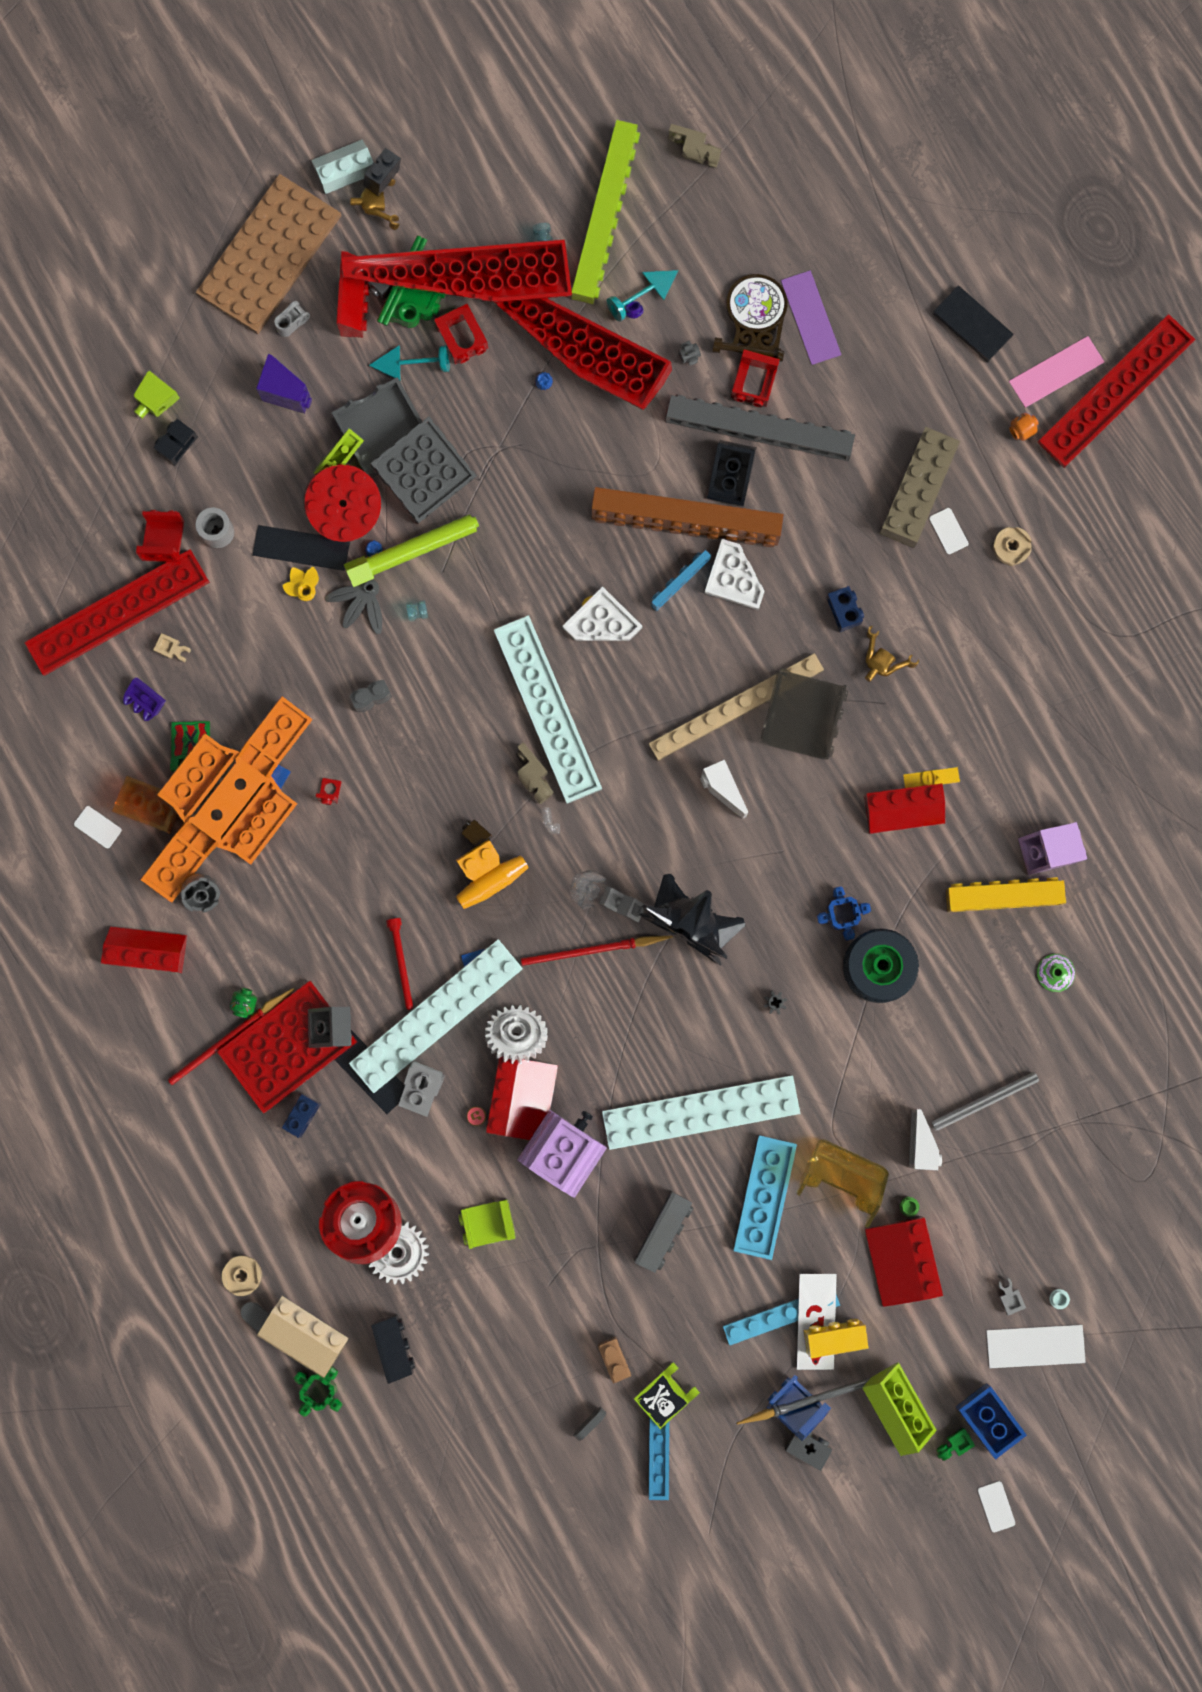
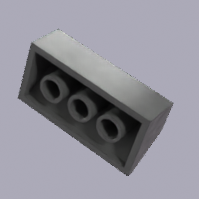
(663, 1231)

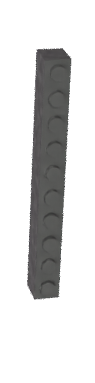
(760, 428)

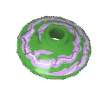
(1046, 973)

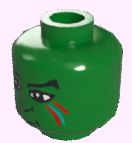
(243, 1002)

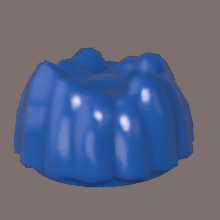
(544, 381)
(373, 547)

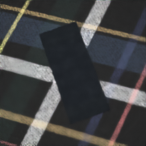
(300, 548)
(388, 1095)

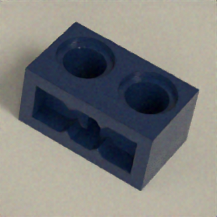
(840, 610)
(301, 1115)

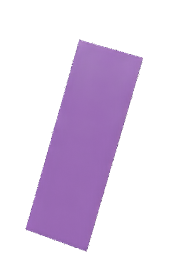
(811, 317)

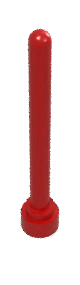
(394, 926)

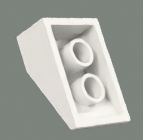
(722, 786)
(923, 1148)

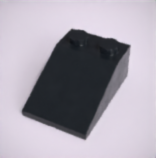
(731, 472)

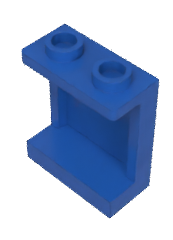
(801, 1420)

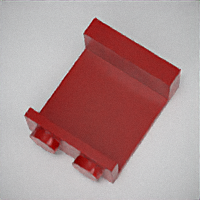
(161, 536)

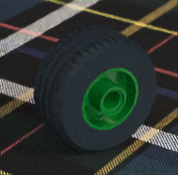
(899, 965)

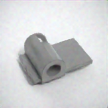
(421, 1088)

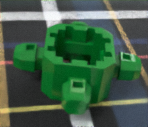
(305, 1408)

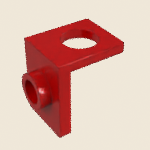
(325, 798)

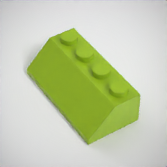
(899, 1410)

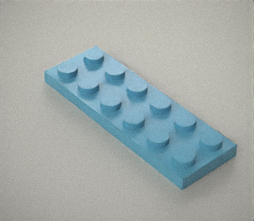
(765, 1197)

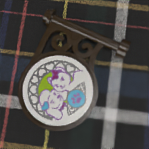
(756, 307)

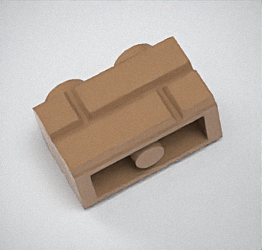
(614, 1359)

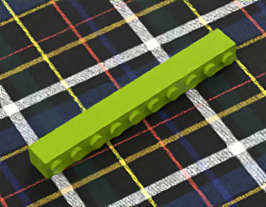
(604, 212)

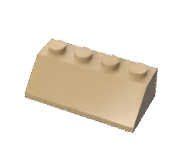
(302, 1337)

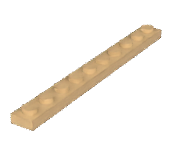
(727, 711)

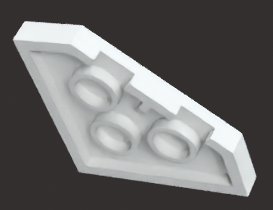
(734, 577)
(602, 620)

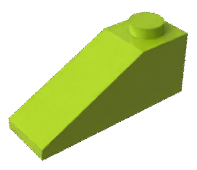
(341, 451)

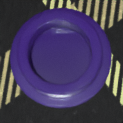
(634, 310)

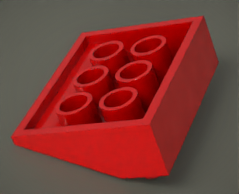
(521, 1097)
(903, 1262)

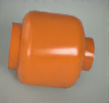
(1023, 426)

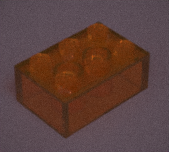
(142, 804)

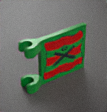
(184, 738)

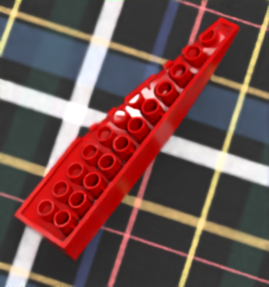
(477, 272)
(592, 350)

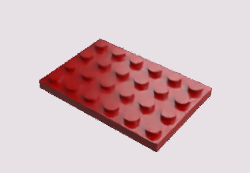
(275, 1053)

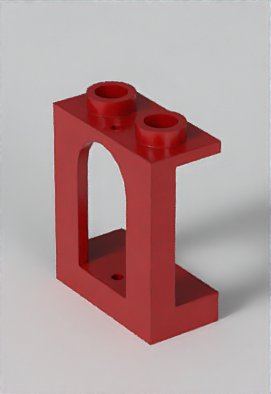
(459, 354)
(760, 361)

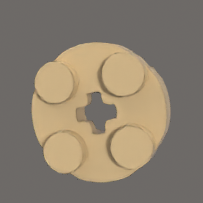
(1012, 535)
(250, 1283)

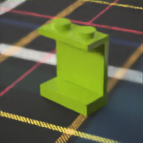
(487, 1224)

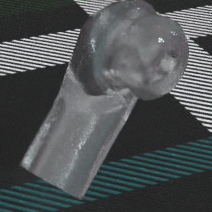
(547, 821)

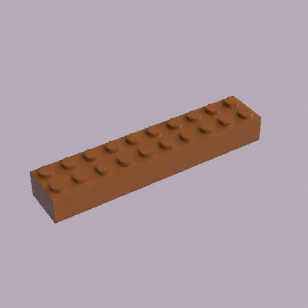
(687, 517)

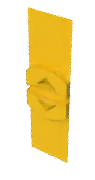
(932, 777)

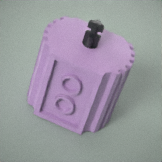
(562, 1152)

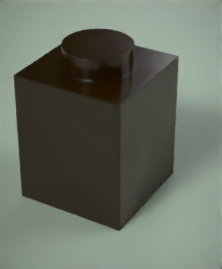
(475, 833)

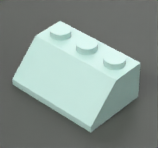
(343, 166)

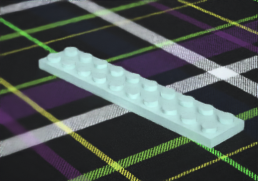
(547, 709)
(435, 1016)
(701, 1112)

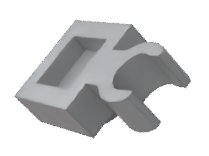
(1011, 1299)

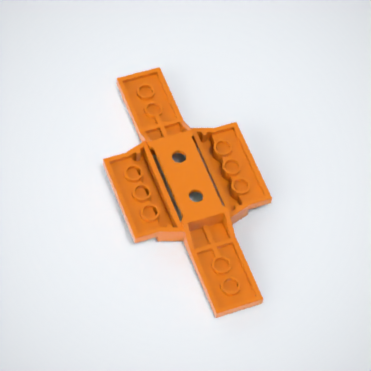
(256, 821)

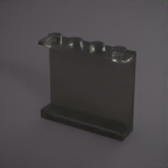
(803, 715)

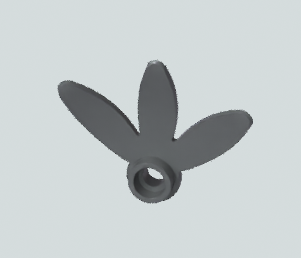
(362, 598)

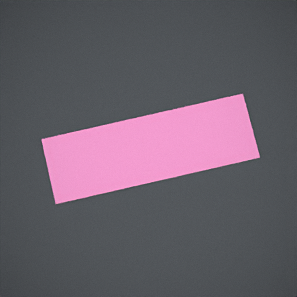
(1056, 371)

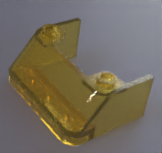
(848, 1173)

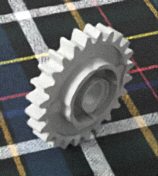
(503, 1026)
(409, 1262)

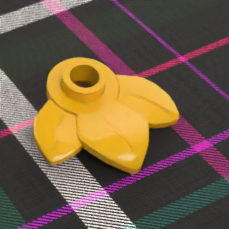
(301, 581)

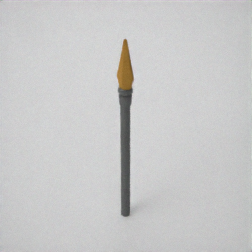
(785, 1408)

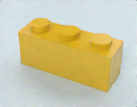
(835, 1338)

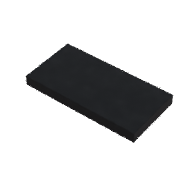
(973, 323)

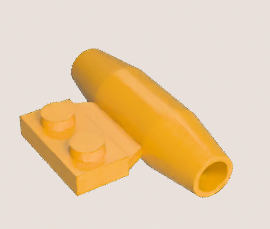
(487, 873)

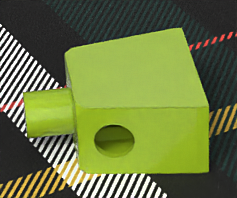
(154, 396)

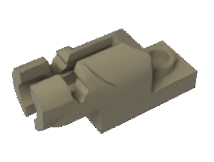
(694, 145)
(532, 775)

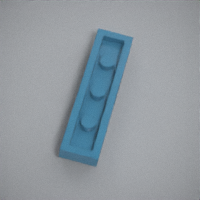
(674, 585)
(658, 1462)

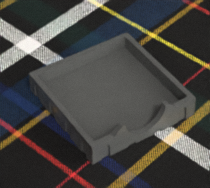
(378, 420)
(423, 470)

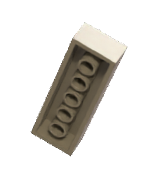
(919, 487)

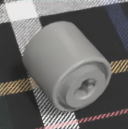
(208, 521)

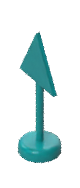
(659, 280)
(391, 362)

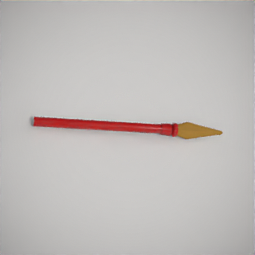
(623, 944)
(267, 1007)

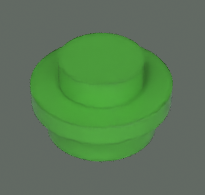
(909, 1206)

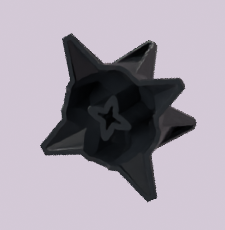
(692, 919)

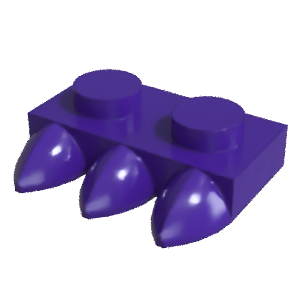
(144, 698)

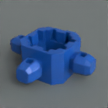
(824, 917)

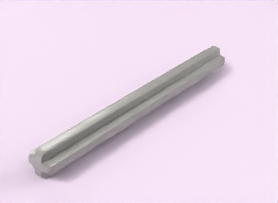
(985, 1101)

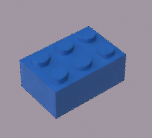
(991, 1421)

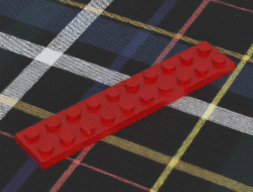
(1116, 391)
(116, 612)

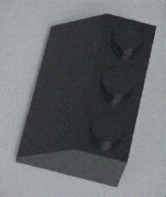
(393, 1348)

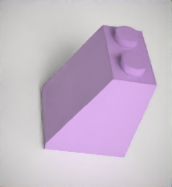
(1052, 848)

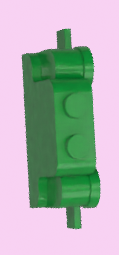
(410, 305)

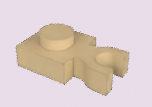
(169, 647)

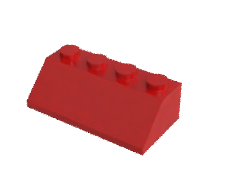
(352, 304)
(905, 808)
(144, 949)

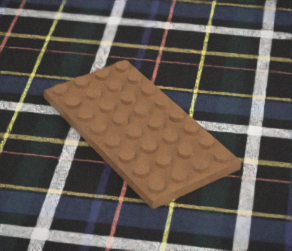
(268, 253)

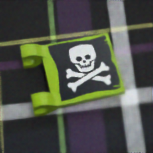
(664, 1397)

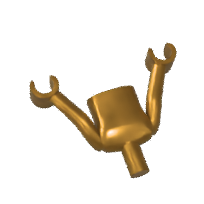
(375, 204)
(882, 660)

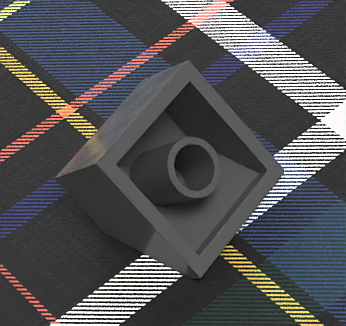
(329, 1027)

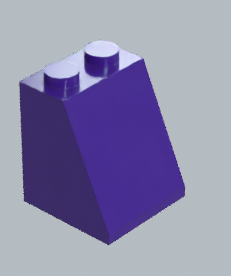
(282, 387)

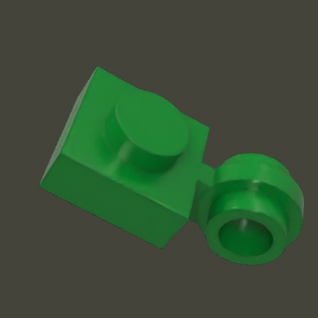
(959, 1442)

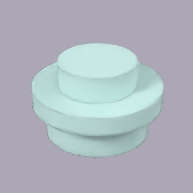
(1059, 1299)

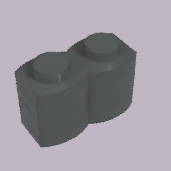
(366, 698)

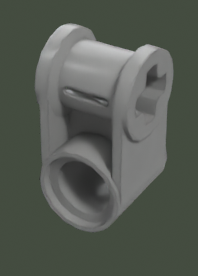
(293, 316)

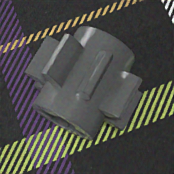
(689, 353)
(777, 997)

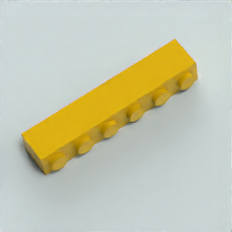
(1005, 895)

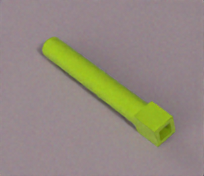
(364, 568)

